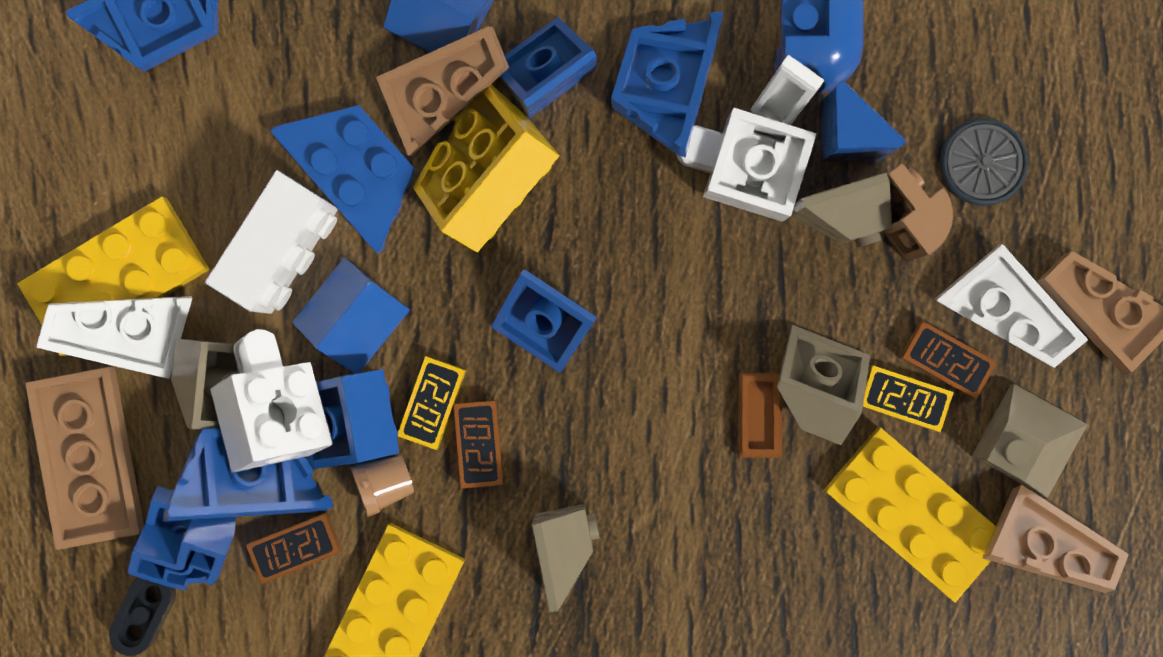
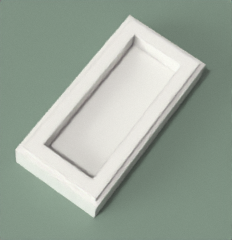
(787, 92)

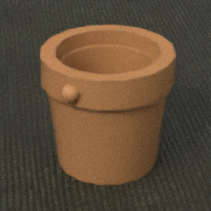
(381, 482)

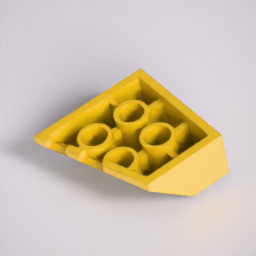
(483, 169)

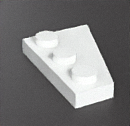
(1014, 307)
(118, 332)

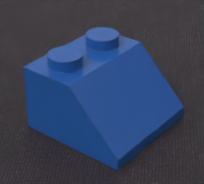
(357, 420)

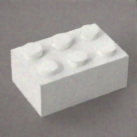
(273, 245)

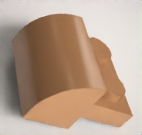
(919, 219)

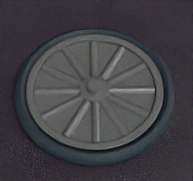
(983, 162)

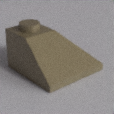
(849, 211)
(194, 372)
(823, 384)
(1029, 440)
(563, 549)

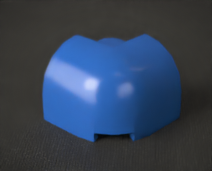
(822, 37)
(180, 549)

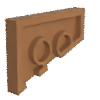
(440, 85)
(1112, 315)
(1053, 544)

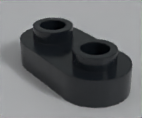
(143, 611)

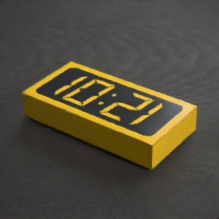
(906, 398)
(431, 403)

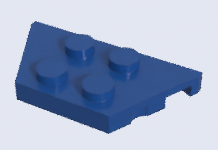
(148, 29)
(666, 78)
(352, 167)
(212, 490)

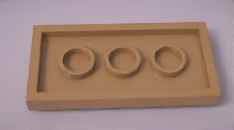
(85, 457)

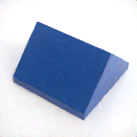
(435, 22)
(547, 66)
(854, 129)
(350, 316)
(543, 321)

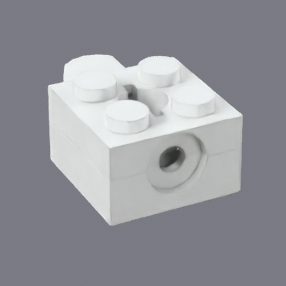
(752, 163)
(252, 401)

